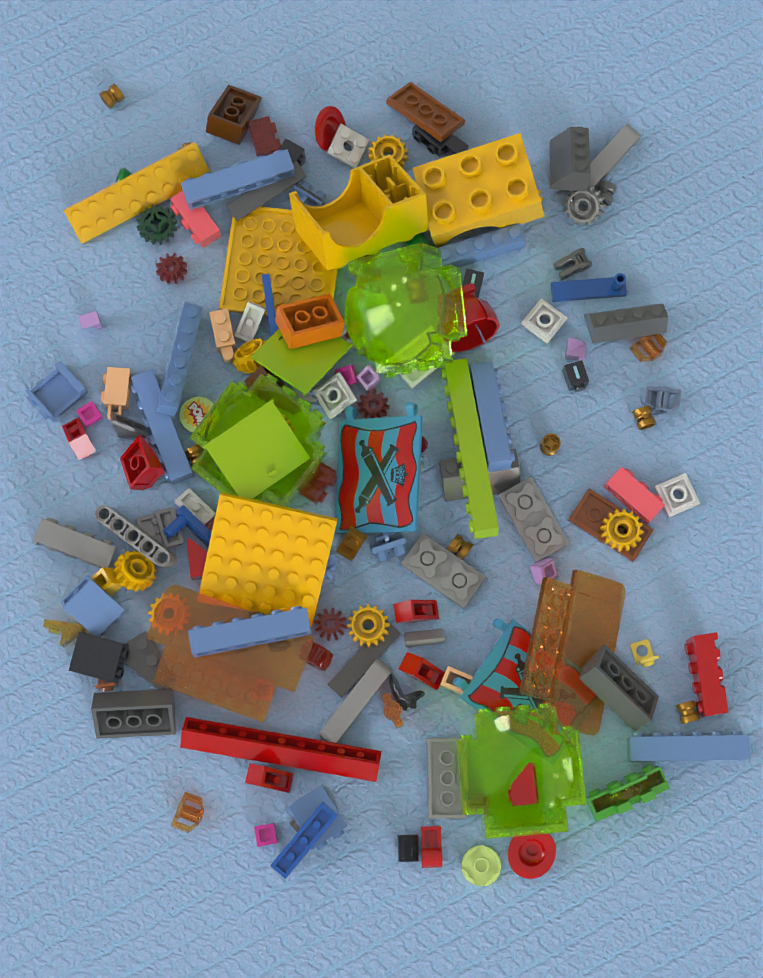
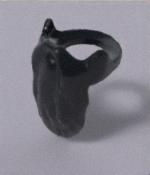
(405, 701)

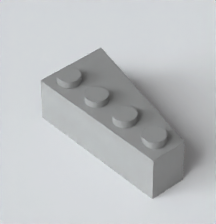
(74, 543)

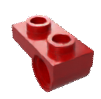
(431, 846)

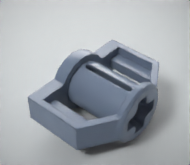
(666, 391)

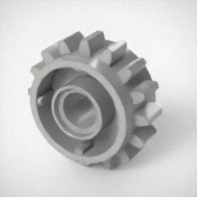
(583, 215)

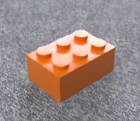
(309, 321)

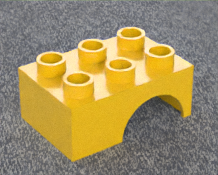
(479, 189)
(371, 213)

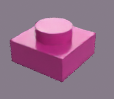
(348, 373)
(89, 414)
(265, 834)

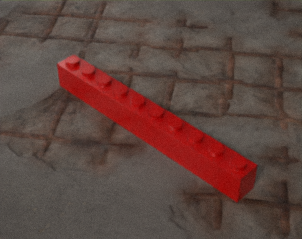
(280, 749)

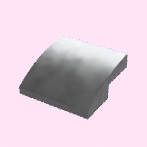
(156, 523)

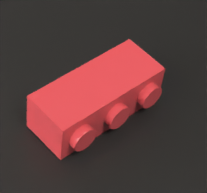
(197, 220)
(634, 495)

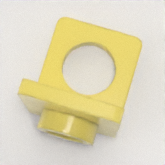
(647, 660)

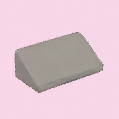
(424, 637)

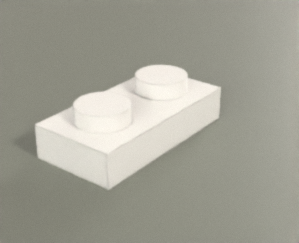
(250, 321)
(195, 506)

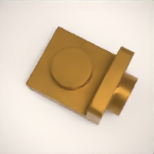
(351, 543)

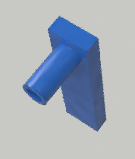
(589, 288)
(269, 304)
(187, 519)
(304, 840)

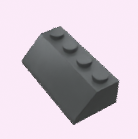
(570, 160)
(627, 323)
(499, 480)
(619, 688)
(134, 713)

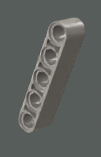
(612, 154)
(143, 539)
(355, 701)

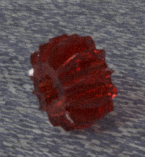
(164, 268)
(366, 402)
(330, 617)
(319, 657)

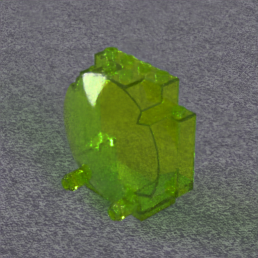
(405, 309)
(235, 405)
(500, 751)

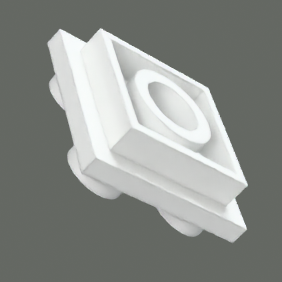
(356, 141)
(544, 331)
(345, 395)
(672, 505)

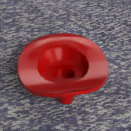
(327, 125)
(531, 855)

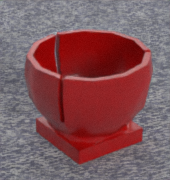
(476, 312)

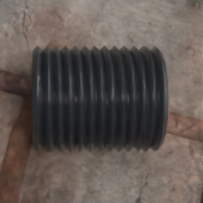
(408, 848)

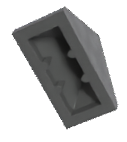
(126, 427)

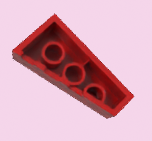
(706, 674)

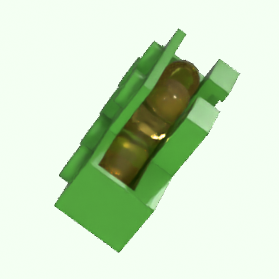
(621, 795)

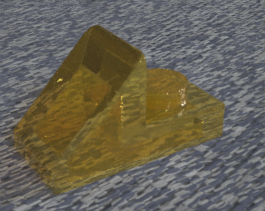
(69, 630)

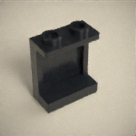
(99, 657)

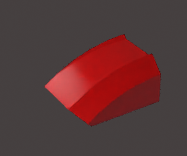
(141, 465)

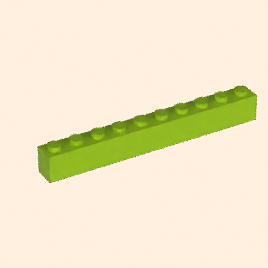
(470, 450)

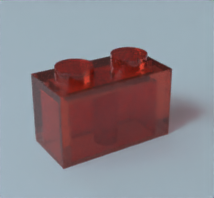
(263, 136)

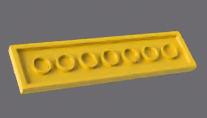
(135, 193)

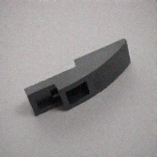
(450, 145)

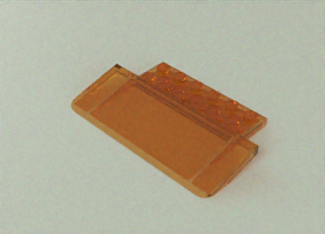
(565, 634)
(232, 679)

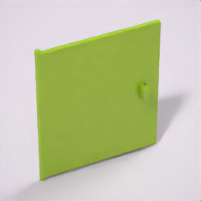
(302, 365)
(257, 449)

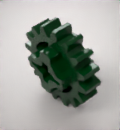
(165, 223)

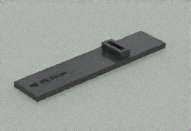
(255, 198)
(361, 663)

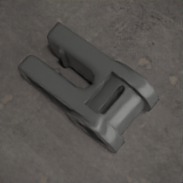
(577, 258)

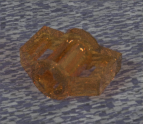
(649, 347)
(392, 710)
(188, 813)

